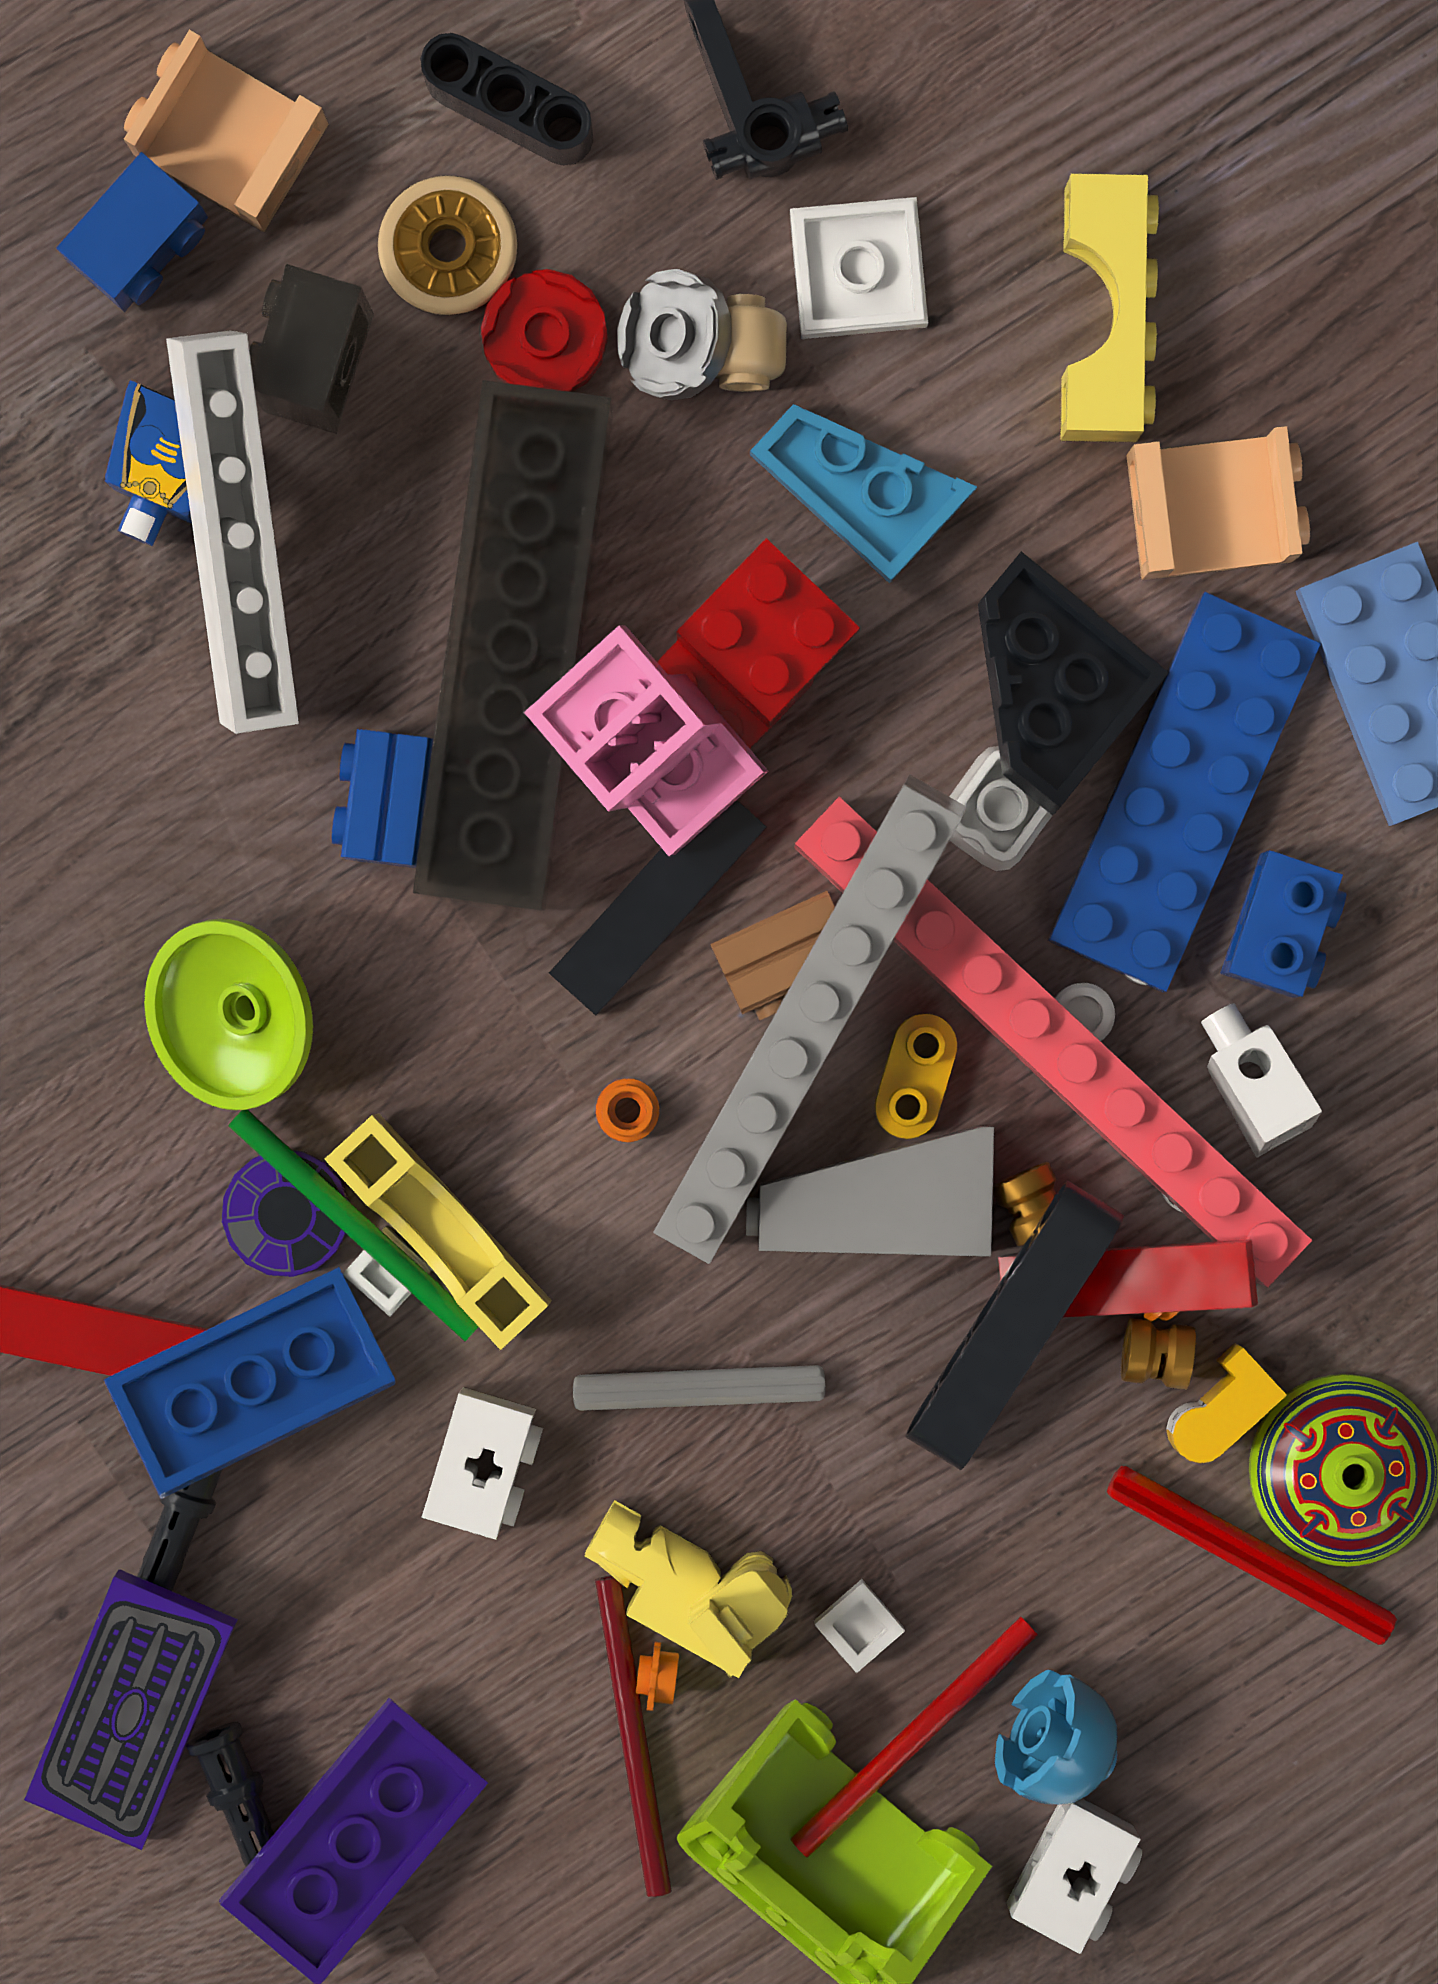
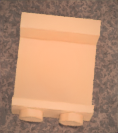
(224, 132)
(1217, 505)

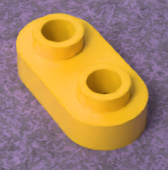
(916, 1076)

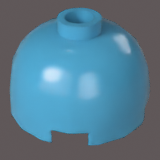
(1058, 1742)

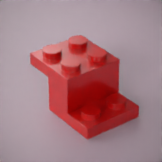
(759, 642)

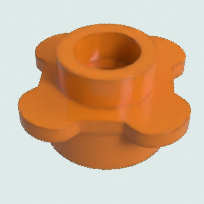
(657, 1676)

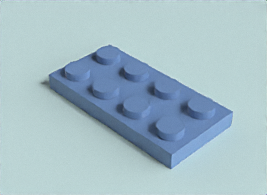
(1383, 663)

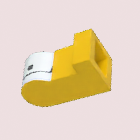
(1227, 1411)

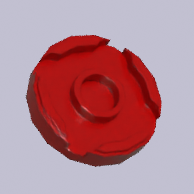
(544, 331)

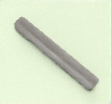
(699, 1387)

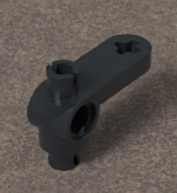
(800, 121)

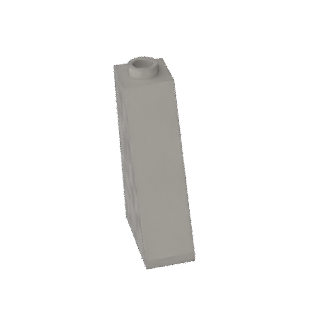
(894, 1201)

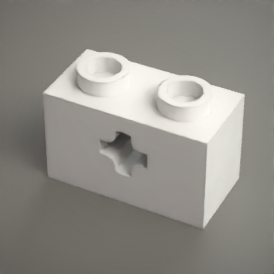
(455, 1492)
(1043, 1892)

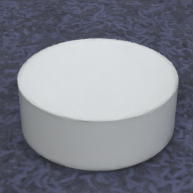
(1090, 1007)

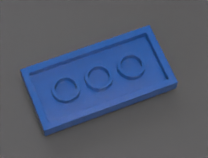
(249, 1382)

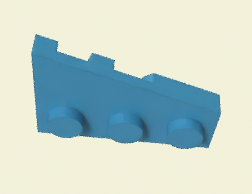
(865, 493)

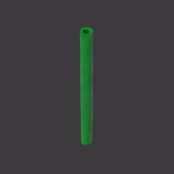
(353, 1223)

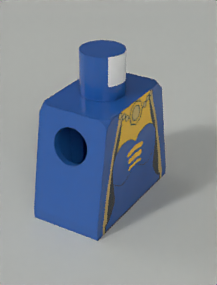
(148, 463)

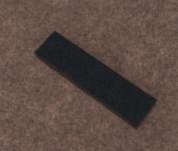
(653, 909)

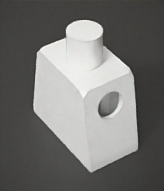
(1268, 1107)

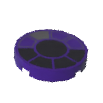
(275, 1223)

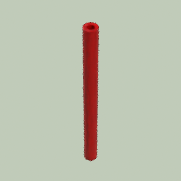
(913, 1737)

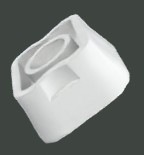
(998, 815)

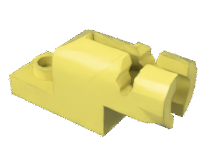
(666, 1570)
(741, 1610)

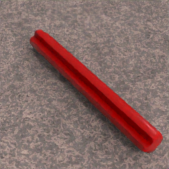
(1251, 1555)

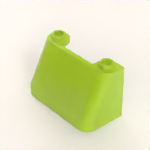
(863, 1901)

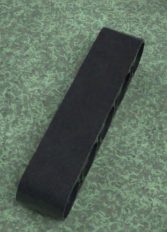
(1014, 1325)

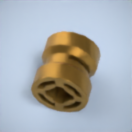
(1027, 1198)
(1158, 1353)

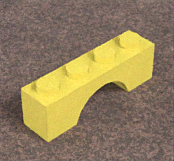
(1108, 230)
(440, 1228)

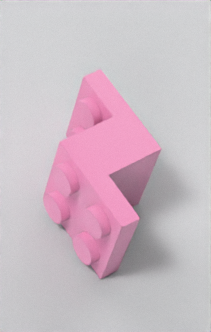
(646, 741)

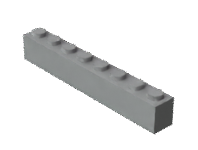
(810, 1018)

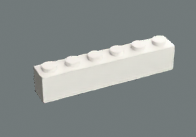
(233, 530)

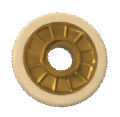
(441, 205)

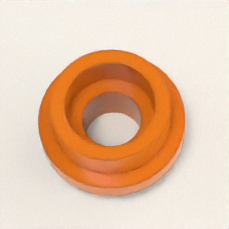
(612, 1124)

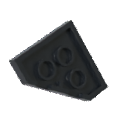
(1056, 681)

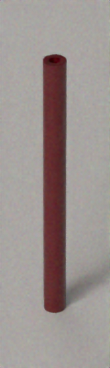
(633, 1736)

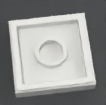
(858, 268)

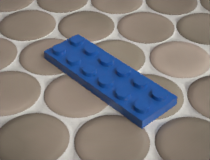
(1184, 792)

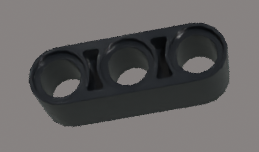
(491, 73)

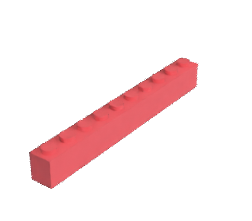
(1068, 1057)

